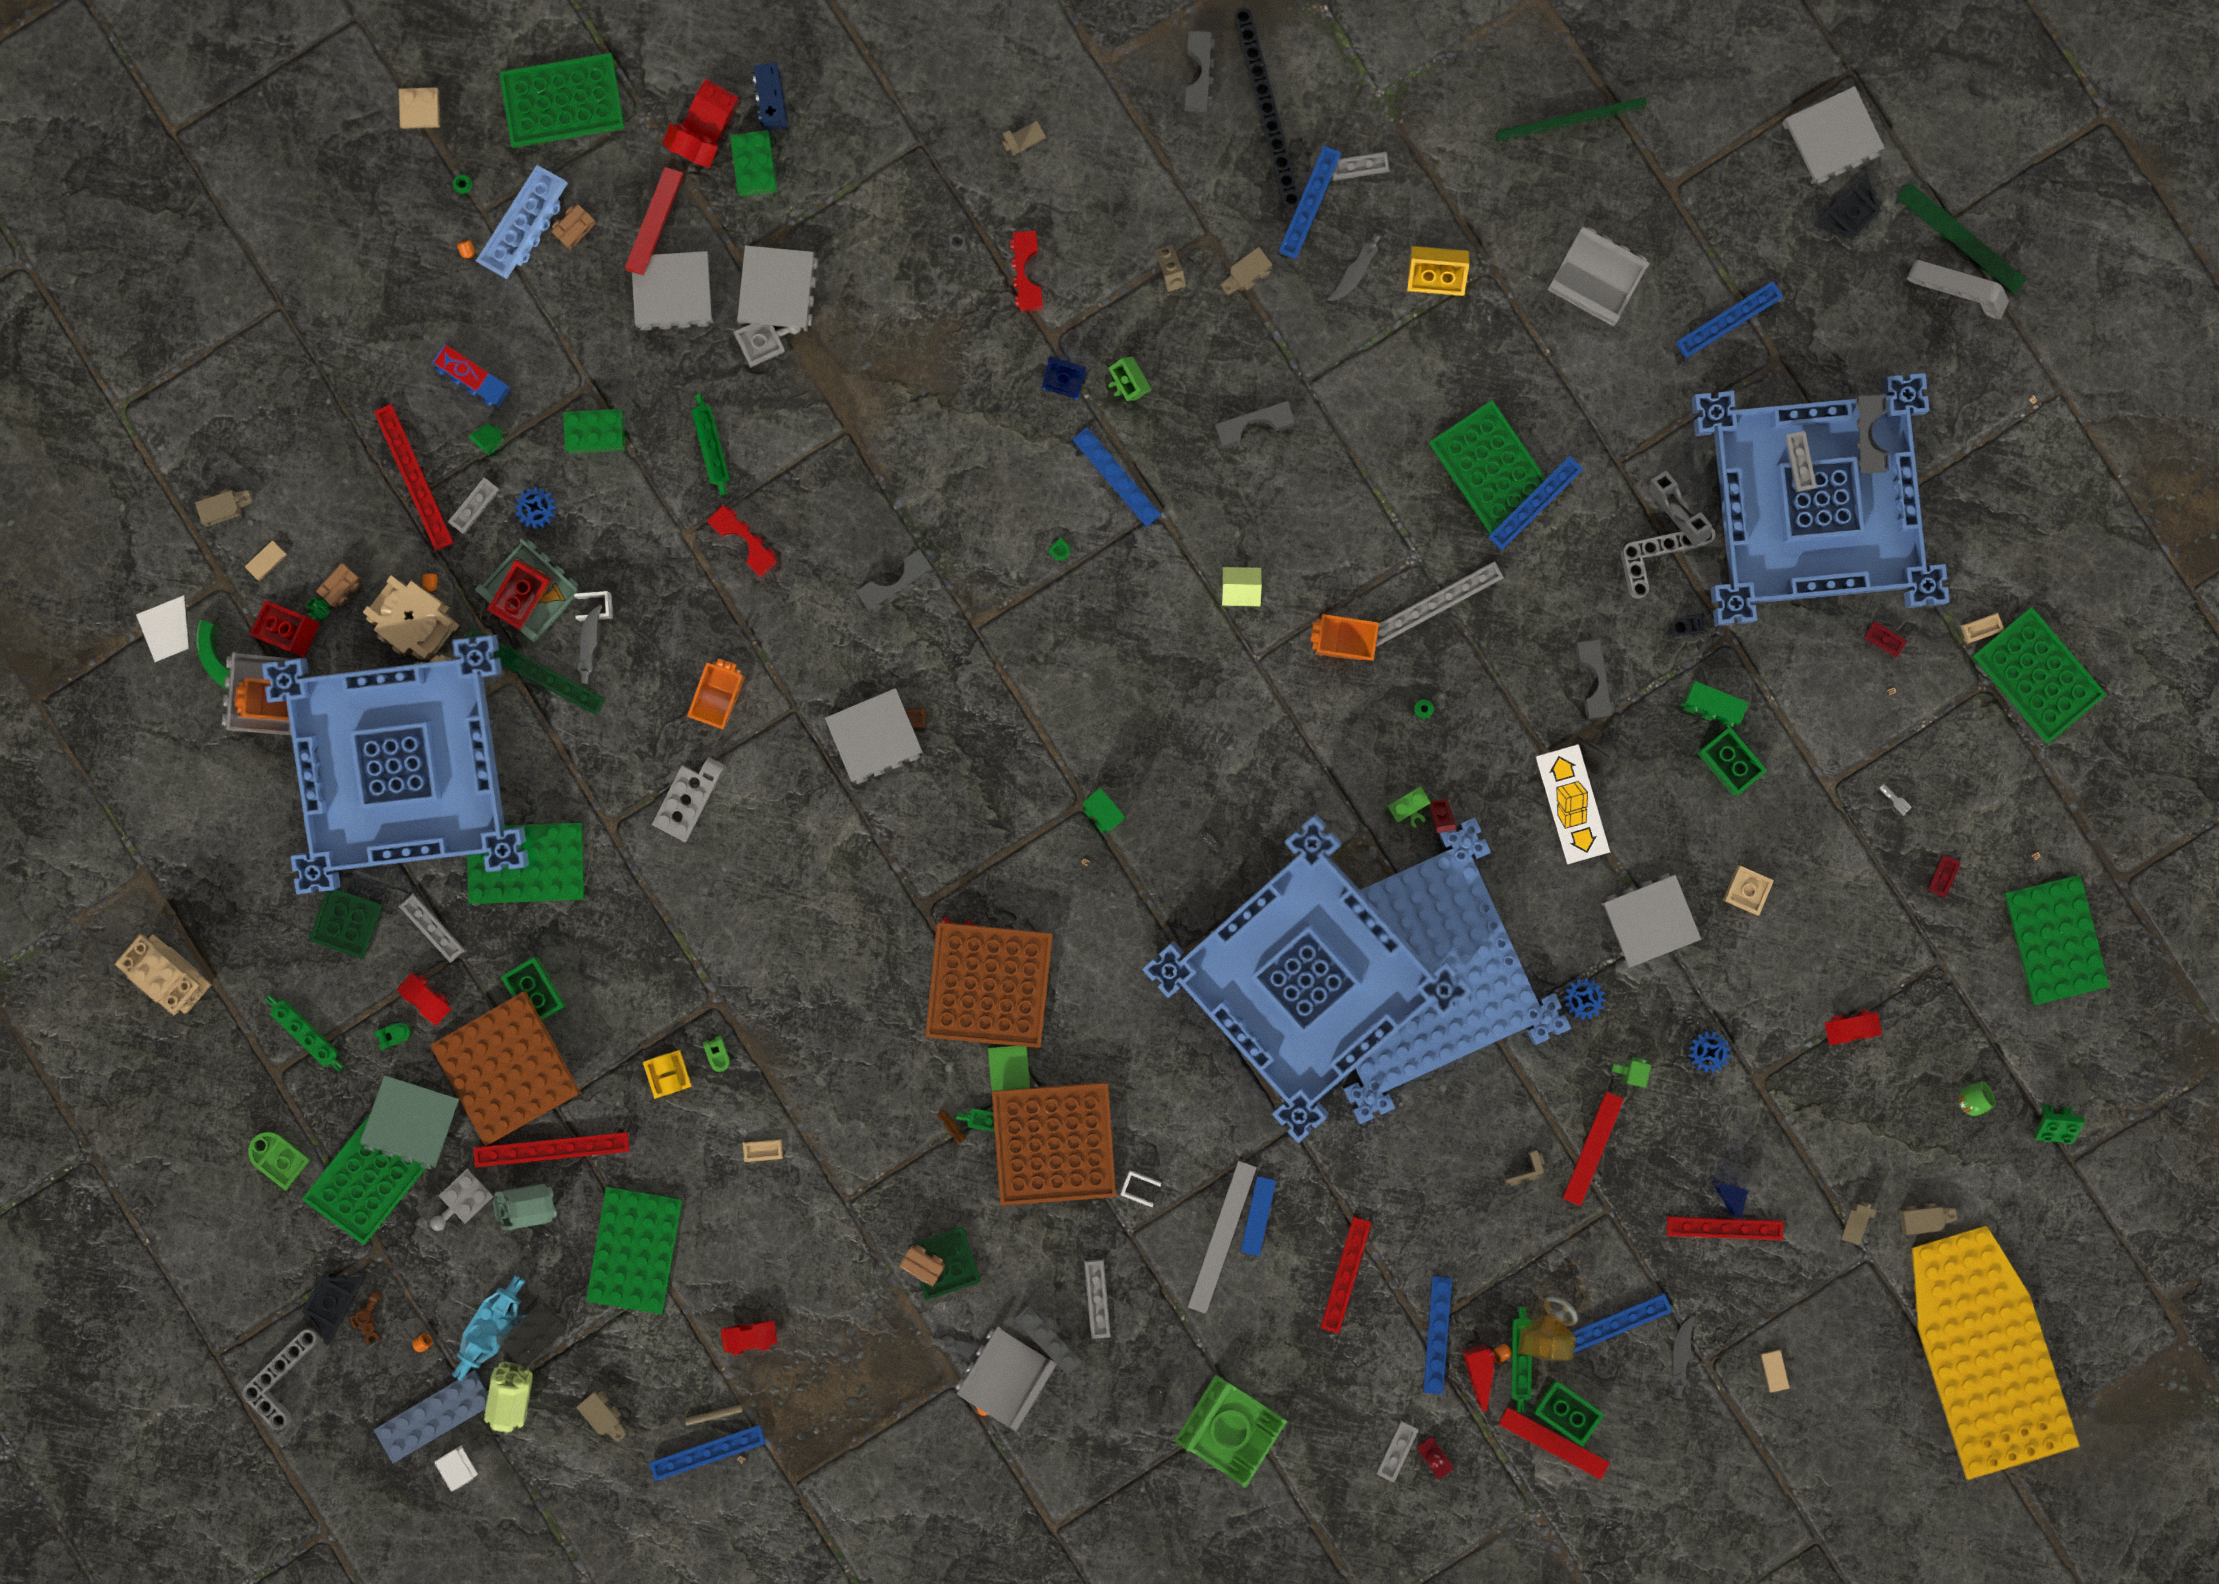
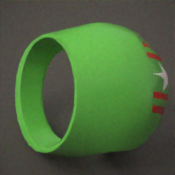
(1973, 1100)

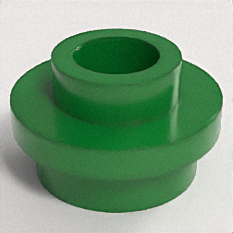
(462, 178)
(1419, 713)

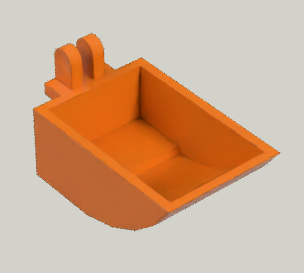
(1344, 637)
(716, 693)
(252, 701)

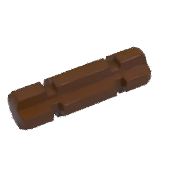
(951, 1126)

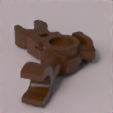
(364, 1318)

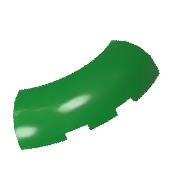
(207, 651)

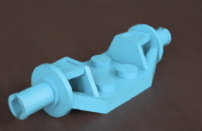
(485, 1325)

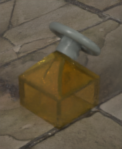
(1548, 1335)

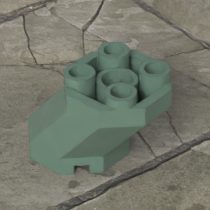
(524, 1206)

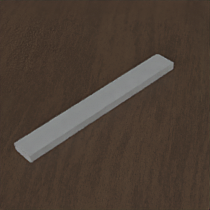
(1438, 602)
(1222, 1237)

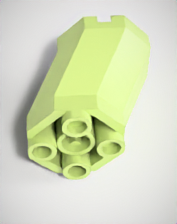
(508, 1396)

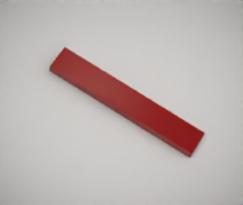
(654, 221)
(1593, 1148)
(1724, 1228)
(1345, 1274)
(1553, 1443)

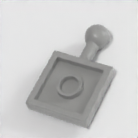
(761, 342)
(465, 1199)

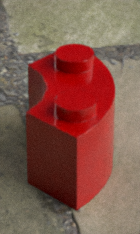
(690, 144)
(430, 1004)
(1851, 1028)
(749, 1336)

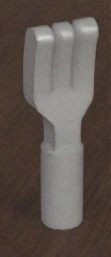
(1899, 803)

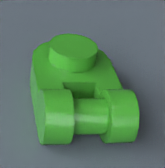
(720, 1060)

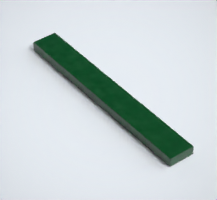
(1570, 119)
(1961, 238)
(544, 676)

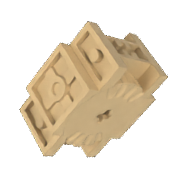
(410, 636)
(163, 974)

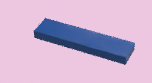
(1258, 1216)

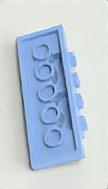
(523, 223)

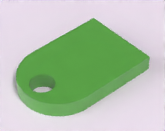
(1009, 1067)
(278, 1160)

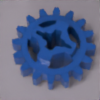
(537, 501)
(1587, 991)
(1704, 1044)

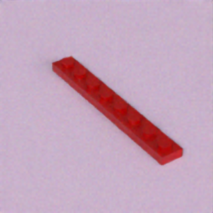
(413, 477)
(551, 1149)

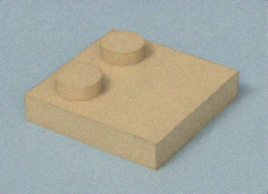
(419, 107)
(1748, 890)

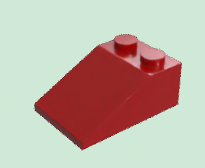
(711, 111)
(519, 593)
(284, 629)
(1480, 1368)

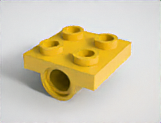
(667, 1074)

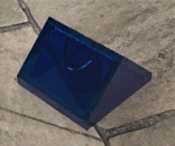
(1064, 377)
(1732, 1196)

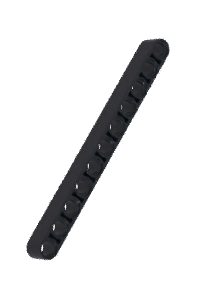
(1264, 100)

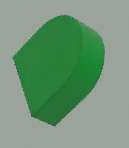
(1059, 550)

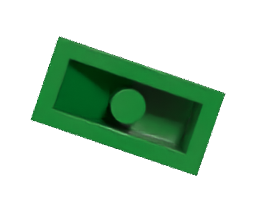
(487, 438)

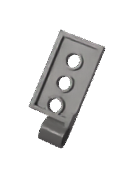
(709, 778)

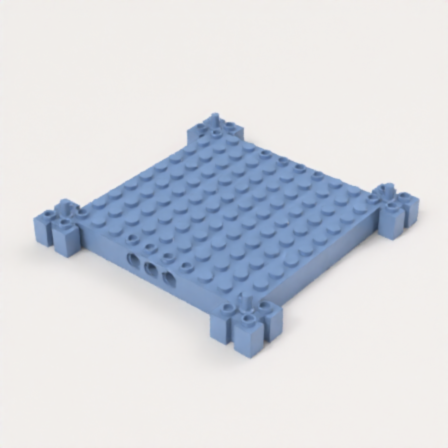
(1823, 541)
(396, 764)
(1450, 916)
(1307, 978)

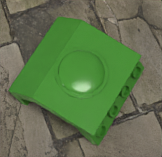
(1230, 1431)

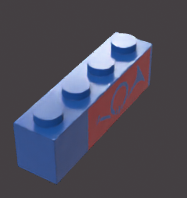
(471, 375)

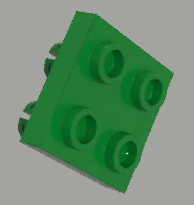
(2059, 1127)

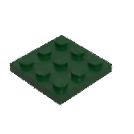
(346, 922)
(959, 1263)

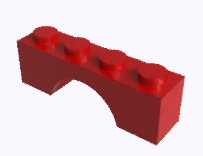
(1029, 294)
(725, 524)

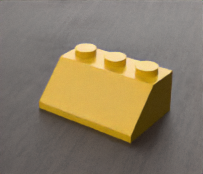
(1438, 270)

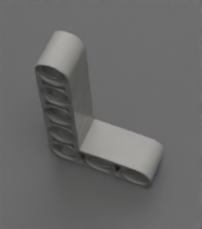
(1986, 292)
(1659, 549)
(276, 1374)

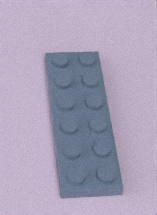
(433, 1416)

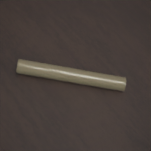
(713, 1415)

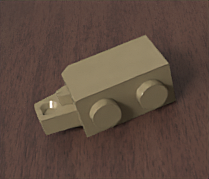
(1247, 271)
(222, 506)
(1926, 1218)
(602, 1416)

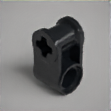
(1691, 626)

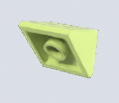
(1241, 586)

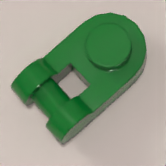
(399, 1032)

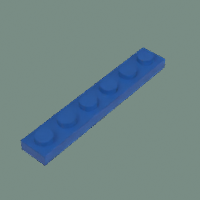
(1310, 202)
(1729, 320)
(1116, 477)
(1535, 503)
(1621, 1321)
(1437, 1335)
(707, 1452)

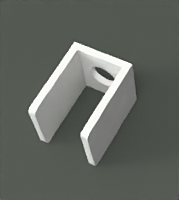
(608, 604)
(1136, 1198)
(456, 1468)

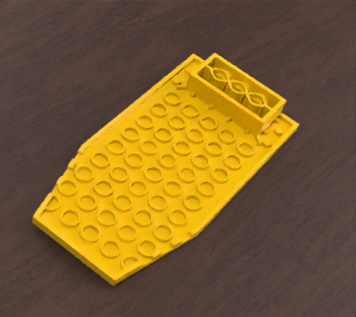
(1987, 1355)

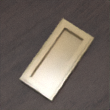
(265, 560)
(1982, 628)
(762, 1150)
(1774, 1371)

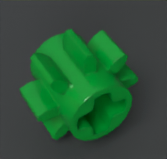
(317, 608)

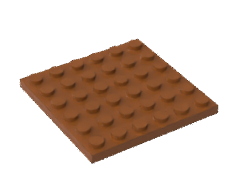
(988, 984)
(505, 1068)
(1054, 1143)

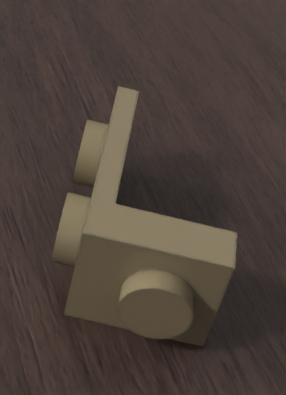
(1023, 138)
(1170, 267)
(1536, 1162)
(1857, 1222)

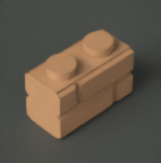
(573, 226)
(339, 585)
(922, 1264)

